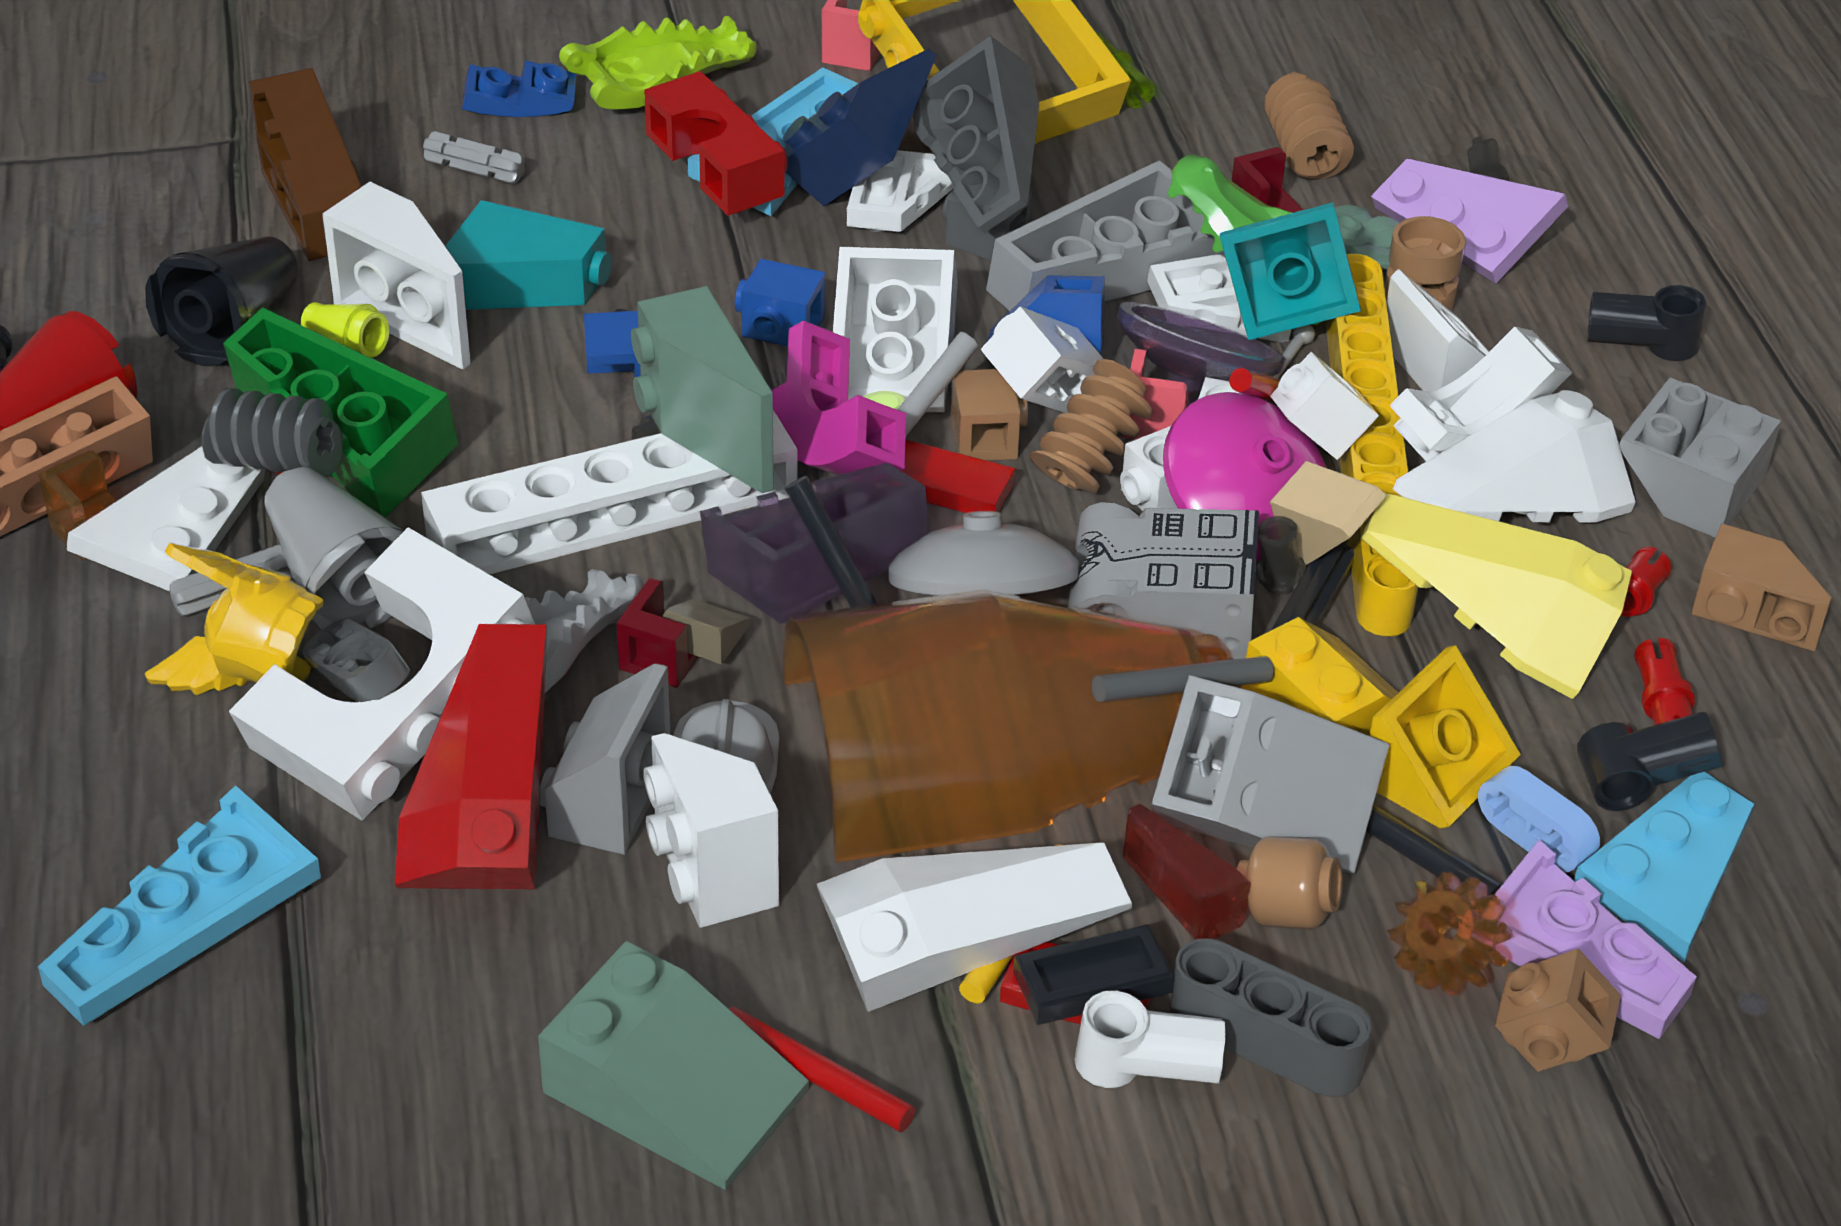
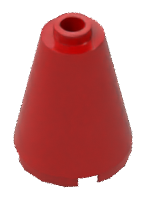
(58, 363)

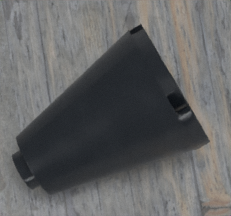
(214, 291)

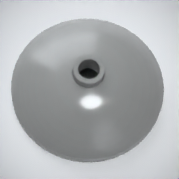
(983, 556)

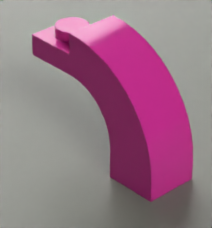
(821, 420)

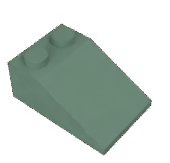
(704, 385)
(668, 1066)

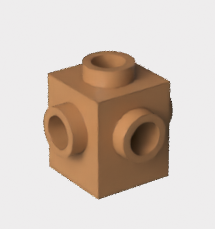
(1558, 1010)

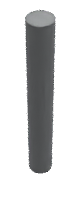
(1174, 679)

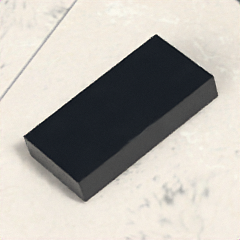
(1066, 976)

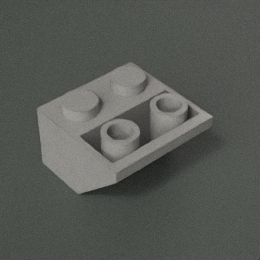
(1699, 454)

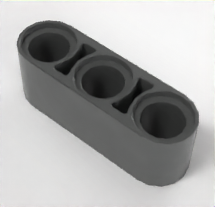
(1274, 1016)

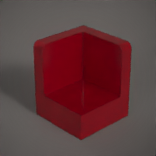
(1262, 177)
(650, 638)

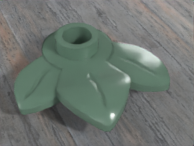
(1366, 234)

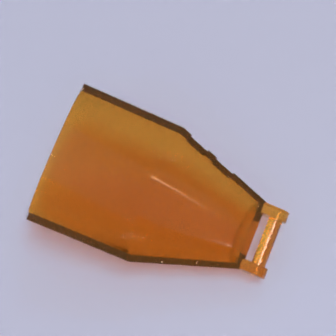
(979, 713)

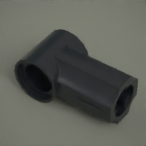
(1663, 322)
(1628, 763)

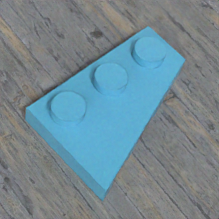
(1671, 861)

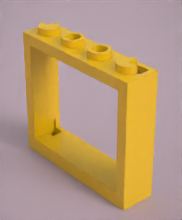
(1059, 27)

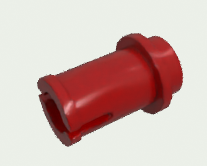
(1644, 580)

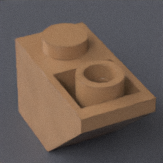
(1761, 589)

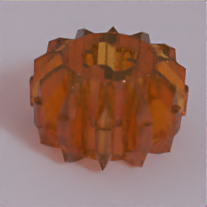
(1444, 960)

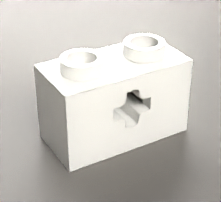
(1041, 357)

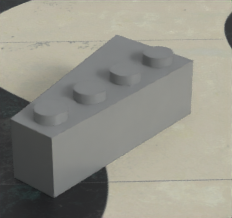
(1102, 234)

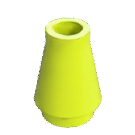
(351, 325)

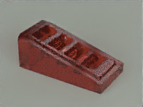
(1188, 878)

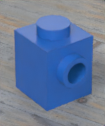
(778, 299)

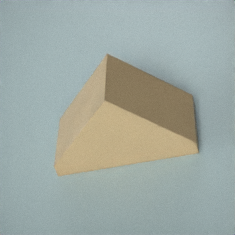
(1324, 507)

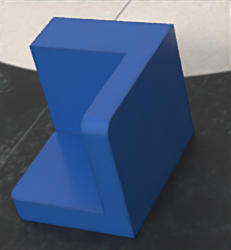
(610, 343)

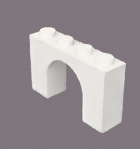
(365, 748)

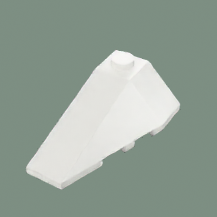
(1531, 462)
(946, 914)

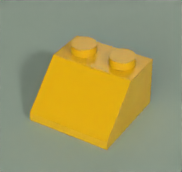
(1320, 675)

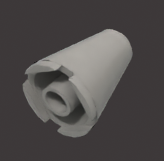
(329, 543)

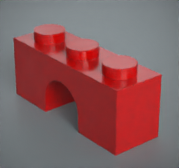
(736, 157)

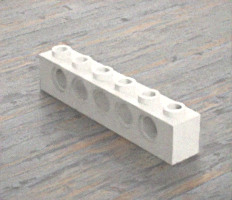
(589, 500)

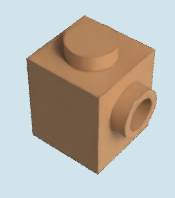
(986, 415)

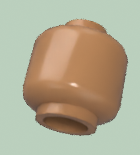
(1292, 882)

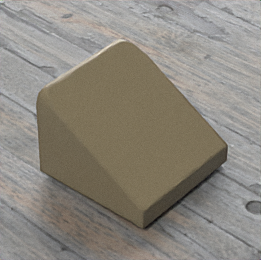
(710, 629)

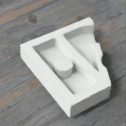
(897, 193)
(1201, 290)

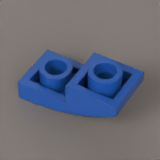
(538, 92)

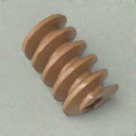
(1308, 126)
(1092, 427)

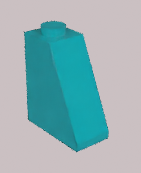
(527, 258)

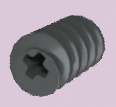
(272, 432)

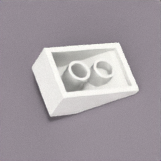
(394, 260)
(896, 314)

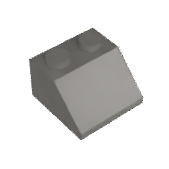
(599, 783)

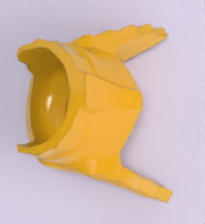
(245, 629)

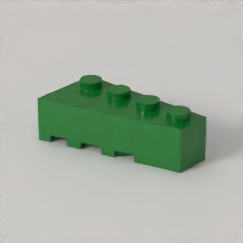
(388, 421)

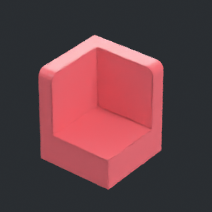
(843, 40)
(1165, 397)

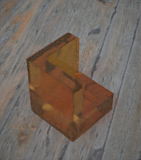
(74, 493)

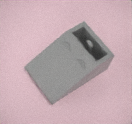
(1267, 769)

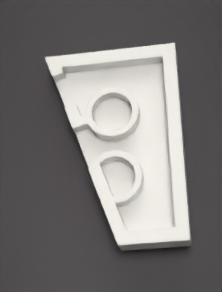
(183, 505)

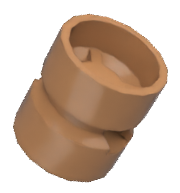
(1429, 254)

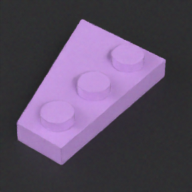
(1494, 214)
(1560, 915)

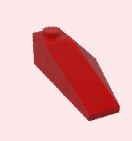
(479, 784)

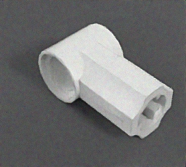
(1126, 1040)

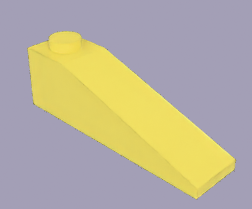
(1527, 588)

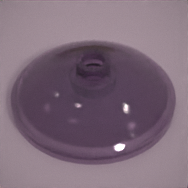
(1194, 347)

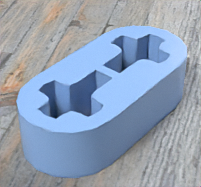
(1533, 811)

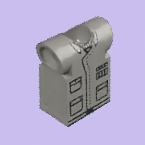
(1170, 568)

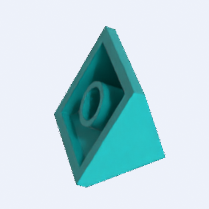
(1290, 271)

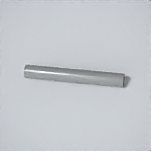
(937, 379)

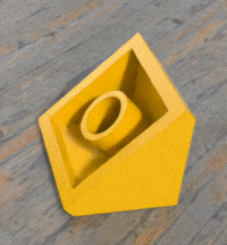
(1441, 741)

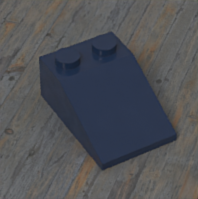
(855, 130)

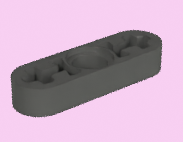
(356, 660)

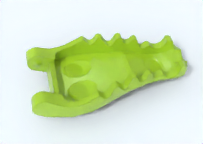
(647, 57)

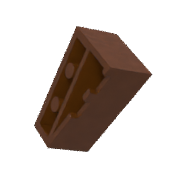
(301, 154)

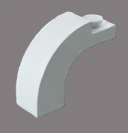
(1507, 377)

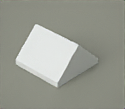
(1428, 336)

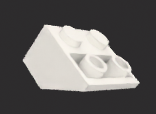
(714, 828)

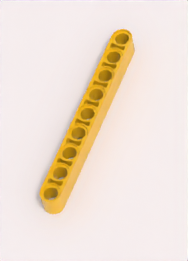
(1364, 357)

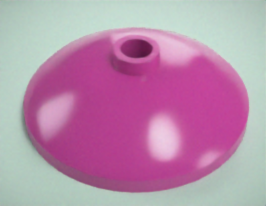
(1233, 454)

